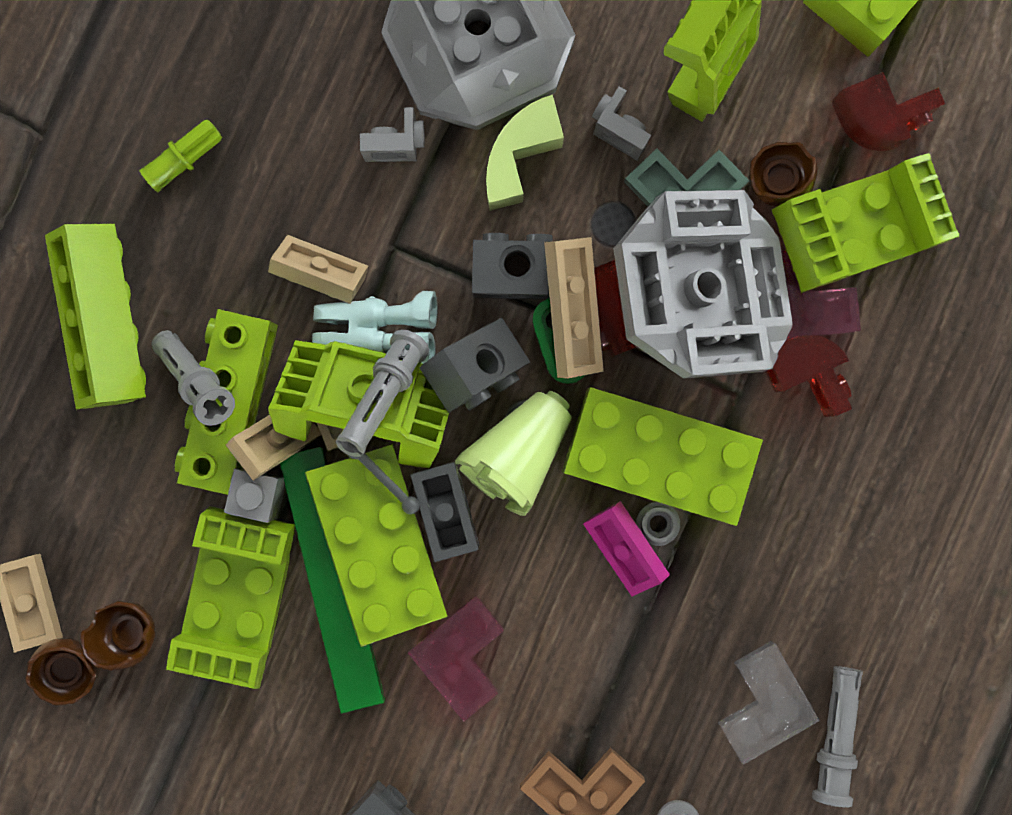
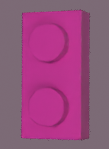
(626, 549)

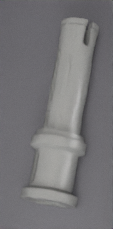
(197, 384)
(358, 433)
(837, 755)

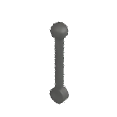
(409, 504)

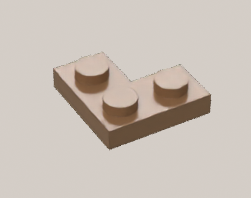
(600, 792)

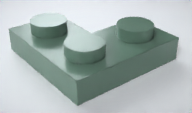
(659, 175)

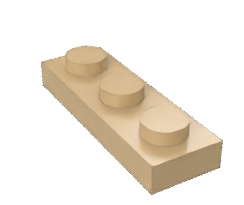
(574, 307)

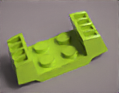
(712, 47)
(865, 223)
(329, 382)
(233, 598)

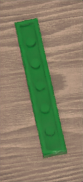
(351, 666)

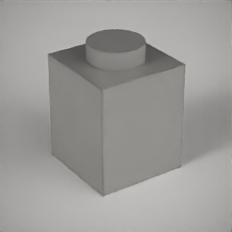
(256, 498)

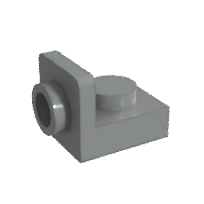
(621, 132)
(389, 146)

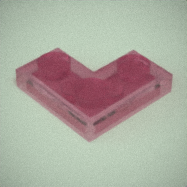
(820, 311)
(448, 653)

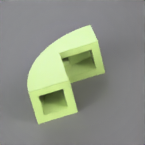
(528, 133)

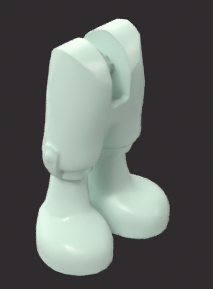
(370, 314)

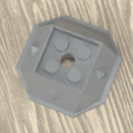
(478, 76)
(736, 262)

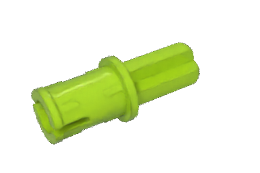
(181, 155)

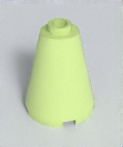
(518, 451)

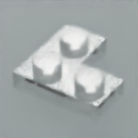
(779, 706)

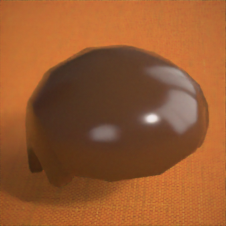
(782, 172)
(118, 636)
(60, 672)

